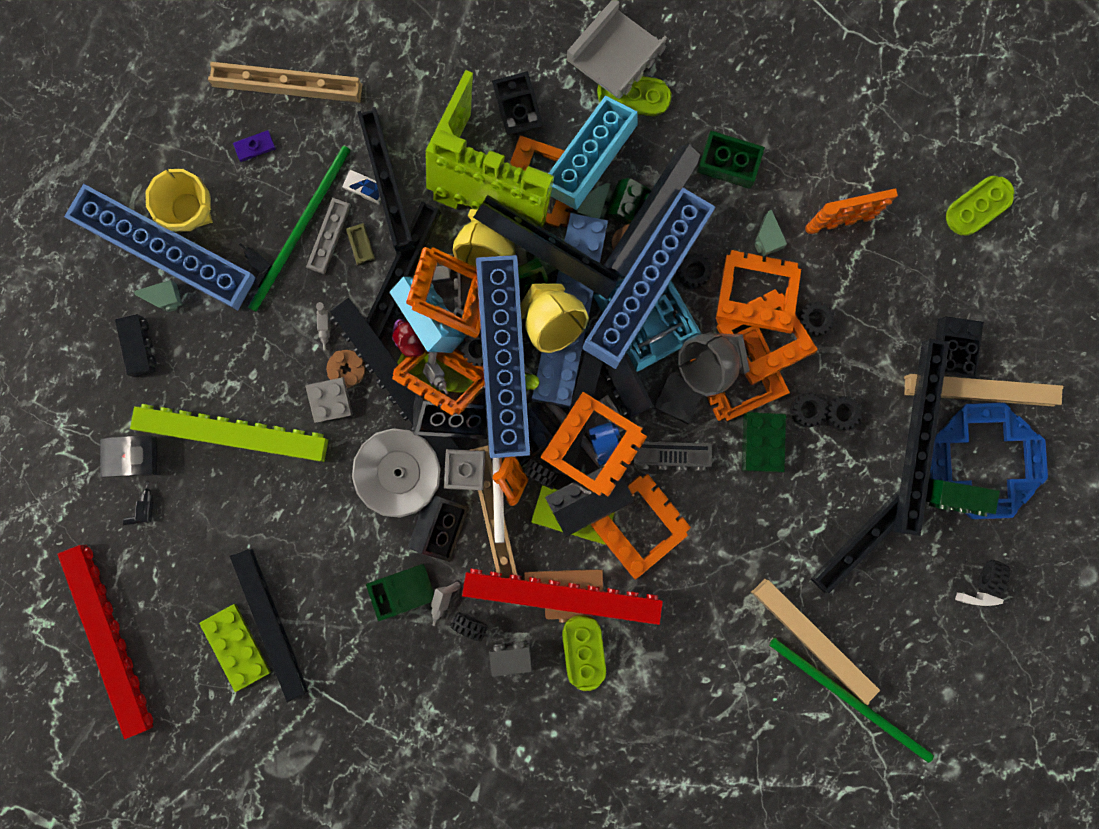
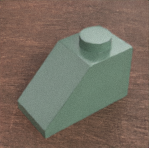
(769, 236)
(163, 295)

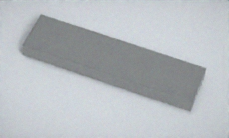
(328, 236)

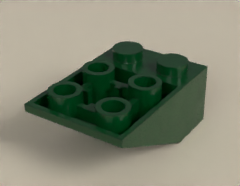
(627, 200)
(400, 592)

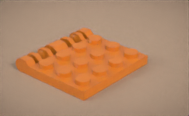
(851, 210)

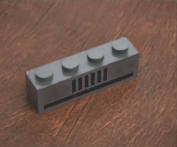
(673, 455)

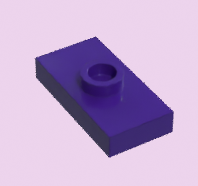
(254, 146)

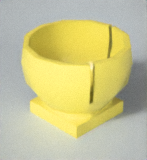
(178, 202)
(483, 241)
(550, 317)

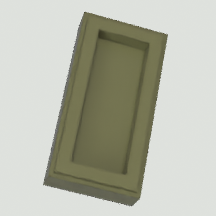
(360, 244)

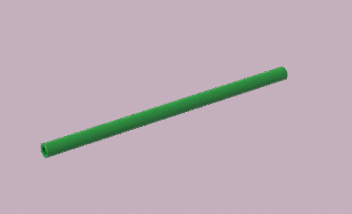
(299, 228)
(851, 700)

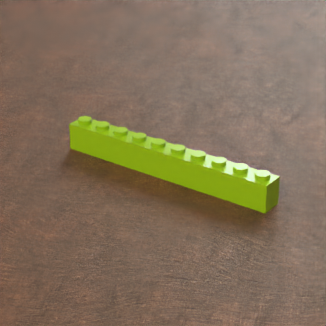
(228, 433)

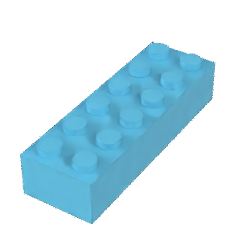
(592, 151)

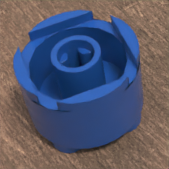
(604, 440)

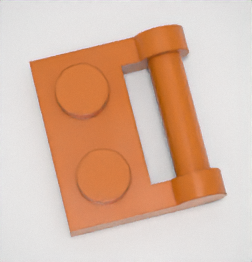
(513, 472)

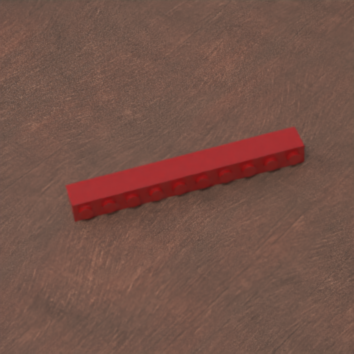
(561, 597)
(105, 640)

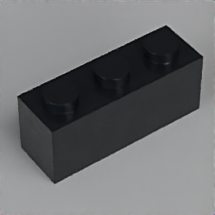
(135, 345)

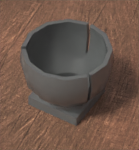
(716, 362)

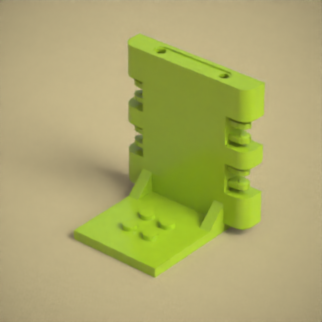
(467, 176)

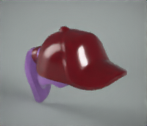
(407, 339)

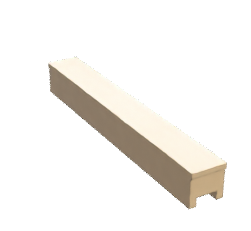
(285, 82)
(994, 391)
(501, 552)
(815, 641)

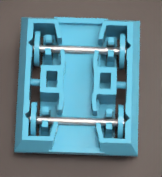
(658, 332)

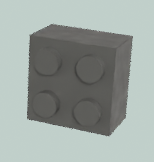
(510, 659)

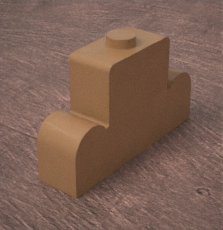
(590, 577)

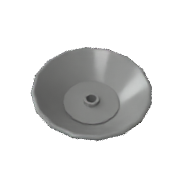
(376, 476)

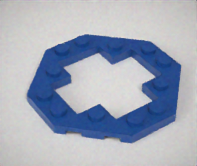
(1014, 430)

